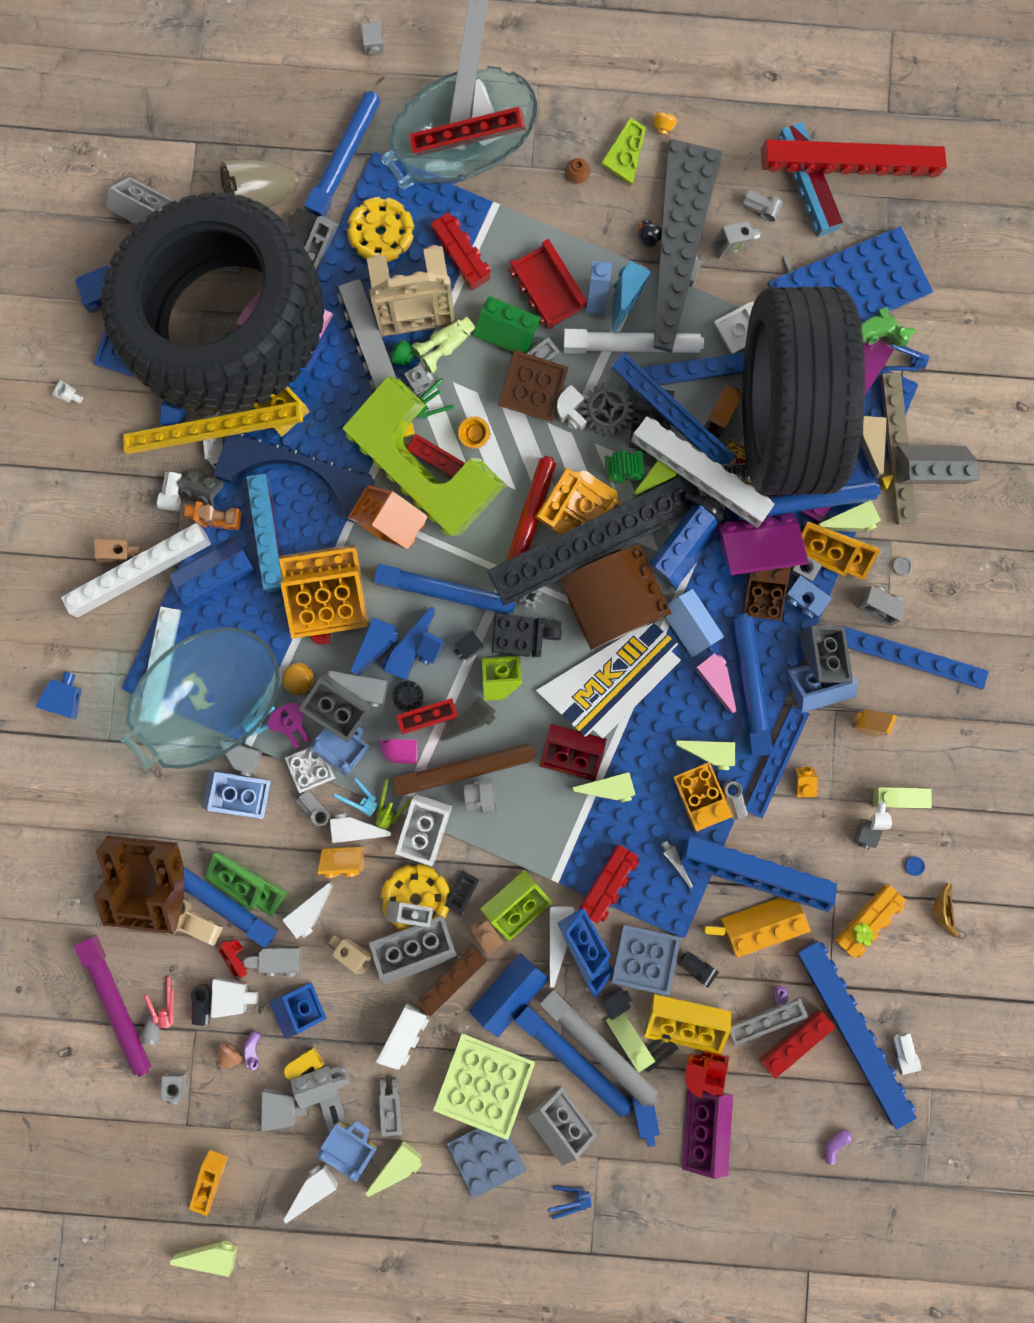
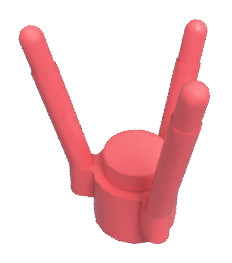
(165, 1015)

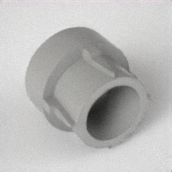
(480, 796)

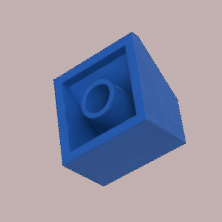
(297, 1010)

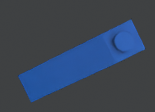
(404, 655)

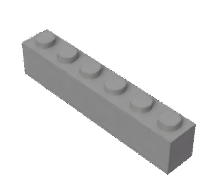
(366, 332)

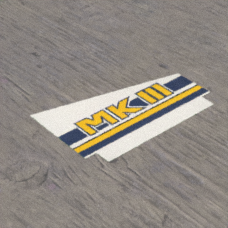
(612, 681)

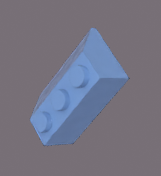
(813, 694)

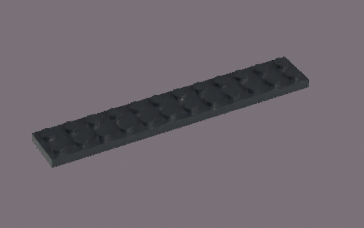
(591, 540)

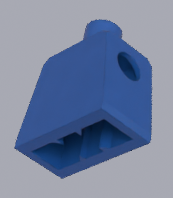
(61, 697)

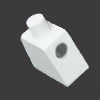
(230, 997)

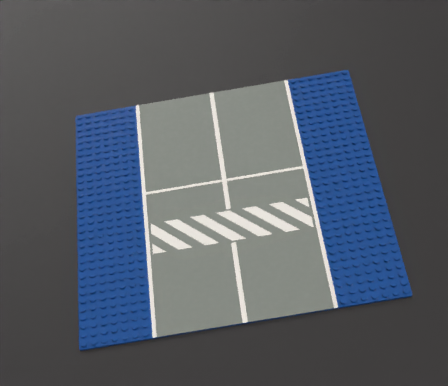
(537, 812)

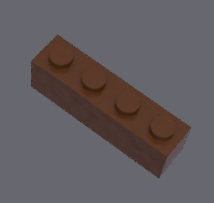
(452, 980)

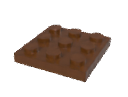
(533, 386)

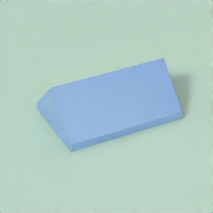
(693, 623)

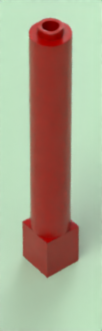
(534, 500)

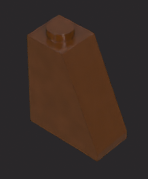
(723, 410)

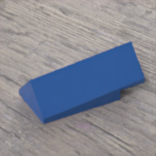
(587, 950)
(508, 995)

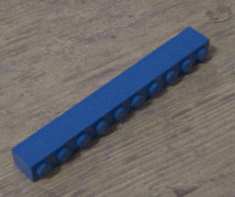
(855, 1034)

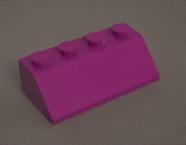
(708, 1134)

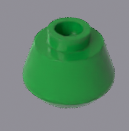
(402, 353)

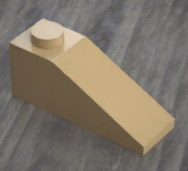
(873, 443)

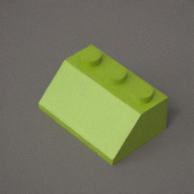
(516, 905)

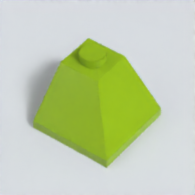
(500, 676)

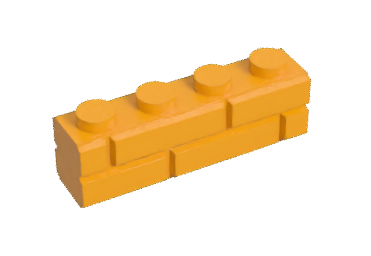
(875, 915)

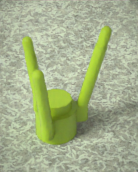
(385, 816)

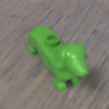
(885, 326)

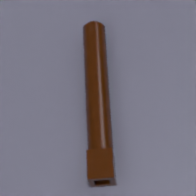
(463, 769)

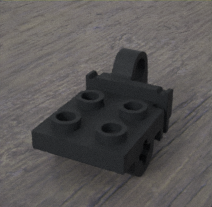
(642, 410)
(523, 635)

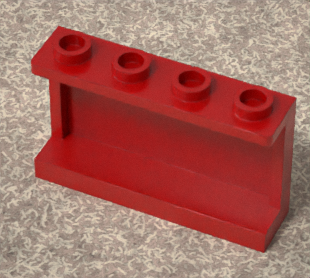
(548, 285)

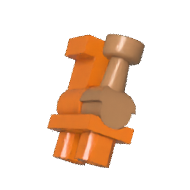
(217, 519)

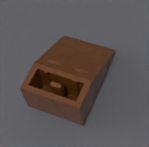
(766, 593)

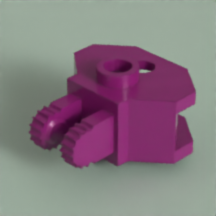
(289, 724)

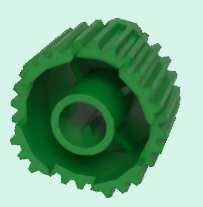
(624, 466)

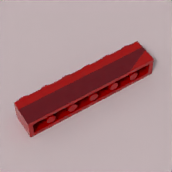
(467, 131)

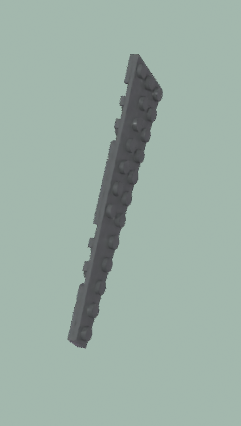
(687, 196)

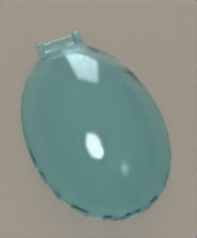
(434, 108)
(202, 698)

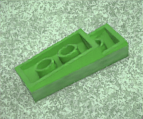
(245, 884)

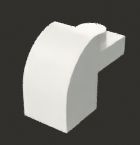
(567, 405)

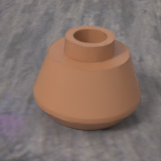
(228, 1056)

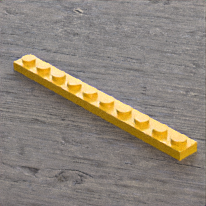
(213, 427)

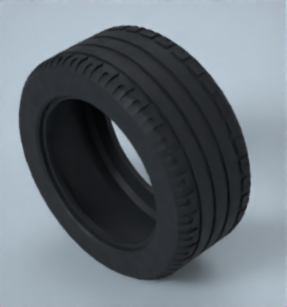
(803, 390)

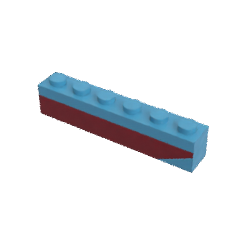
(814, 189)
(265, 531)

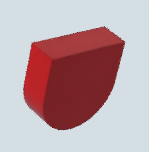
(321, 639)

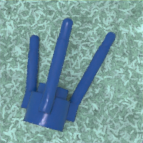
(917, 359)
(581, 1201)

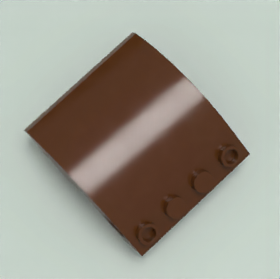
(615, 596)
(140, 884)

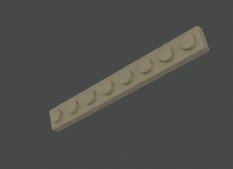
(897, 435)

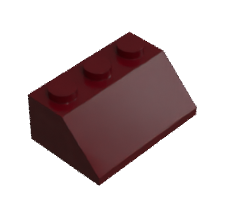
(572, 752)

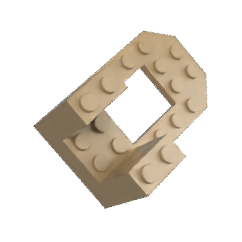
(414, 300)

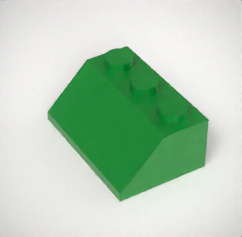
(506, 326)

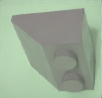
(882, 605)

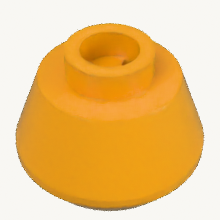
(664, 122)

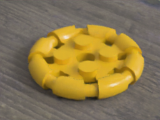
(376, 219)
(417, 886)

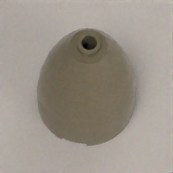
(257, 180)

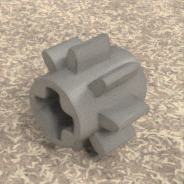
(528, 602)

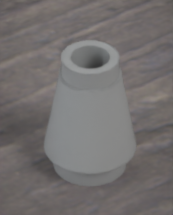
(150, 1033)

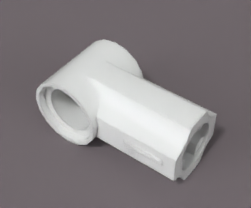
(169, 497)
(907, 1059)

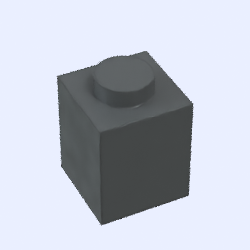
(867, 837)

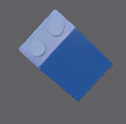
(376, 644)

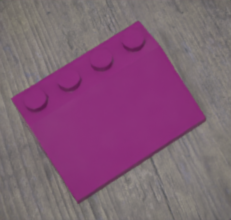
(770, 546)

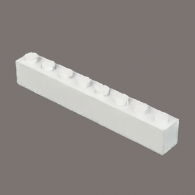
(702, 472)
(136, 570)

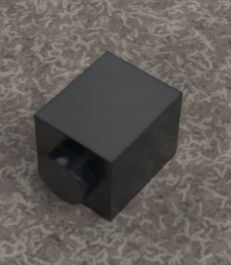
(468, 646)

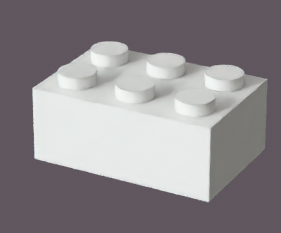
(423, 830)

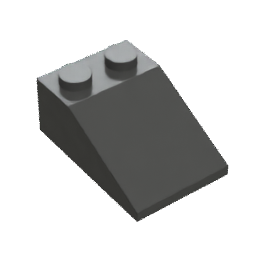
(827, 653)

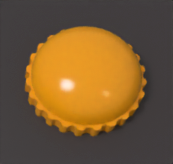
(474, 432)
(297, 679)

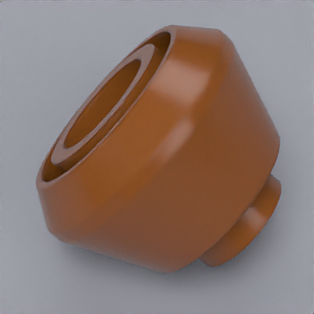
(577, 170)

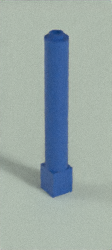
(321, 195)
(848, 494)
(398, 579)
(753, 687)
(254, 927)
(575, 1062)

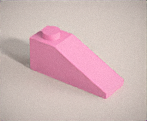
(717, 678)

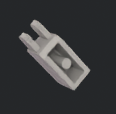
(276, 960)
(319, 1085)

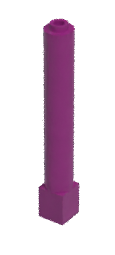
(93, 958)

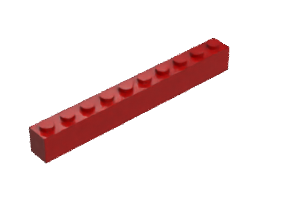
(853, 158)

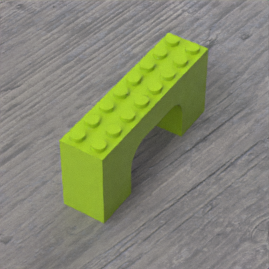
(380, 433)

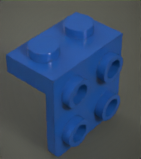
(90, 287)

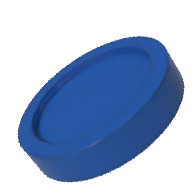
(914, 866)

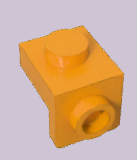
(806, 782)

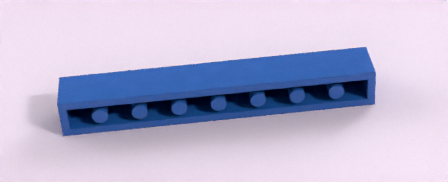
(759, 873)

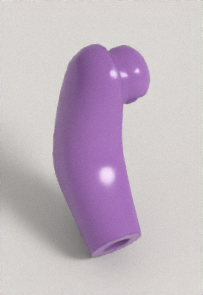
(781, 995)
(249, 1050)
(835, 1143)

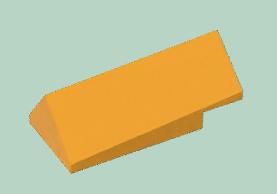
(838, 551)

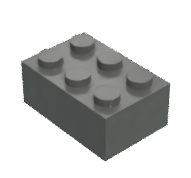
(335, 707)

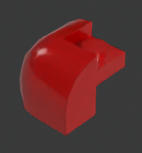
(706, 1073)

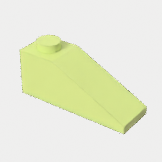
(854, 520)
(717, 753)
(611, 788)
(902, 797)
(631, 1042)
(397, 1168)
(212, 1258)

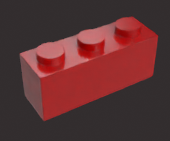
(427, 716)

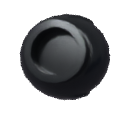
(649, 233)

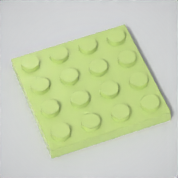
(484, 1086)

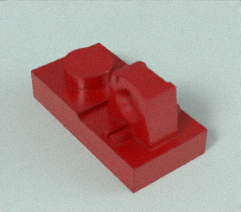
(228, 953)

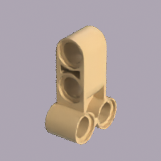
(198, 925)

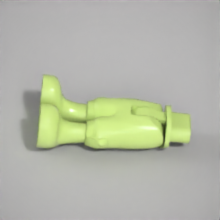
(448, 340)

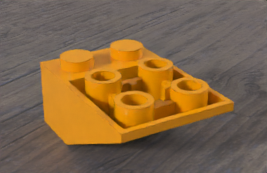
(702, 797)
(341, 860)

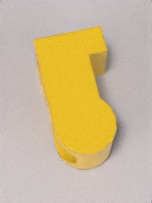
(302, 1063)

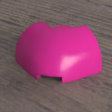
(399, 750)

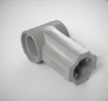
(766, 206)
(735, 801)
(313, 807)

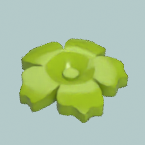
(863, 934)

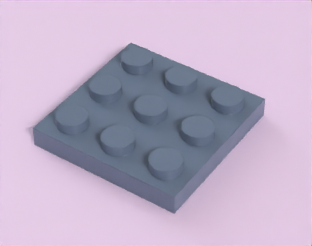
(646, 960)
(485, 1160)

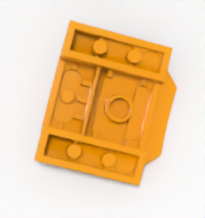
(575, 501)

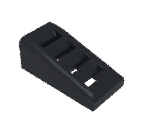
(459, 911)

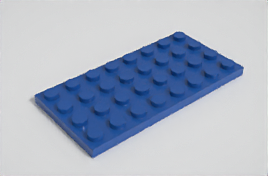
(873, 272)

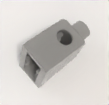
(279, 1109)

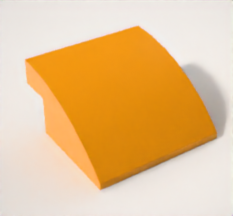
(323, 591)

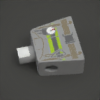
(734, 238)

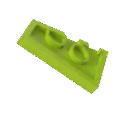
(624, 154)

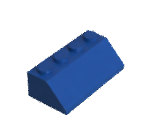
(685, 545)
(212, 573)

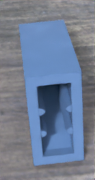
(598, 288)

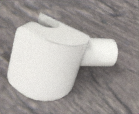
(66, 393)
(880, 819)

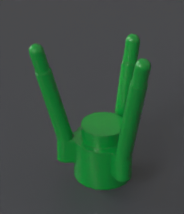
(423, 413)

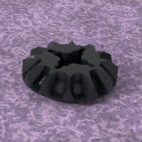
(414, 702)

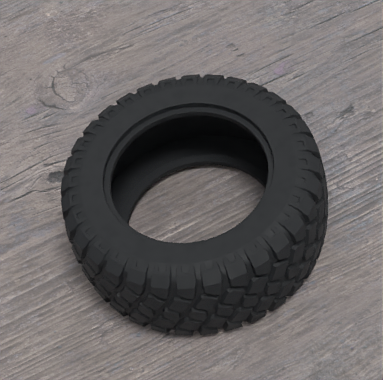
(173, 252)

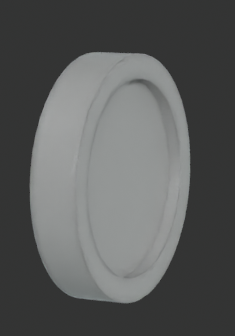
(902, 566)

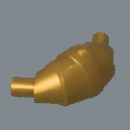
(944, 911)

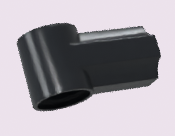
(702, 971)
(201, 1006)

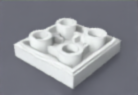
(308, 770)

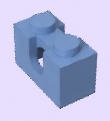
(818, 598)

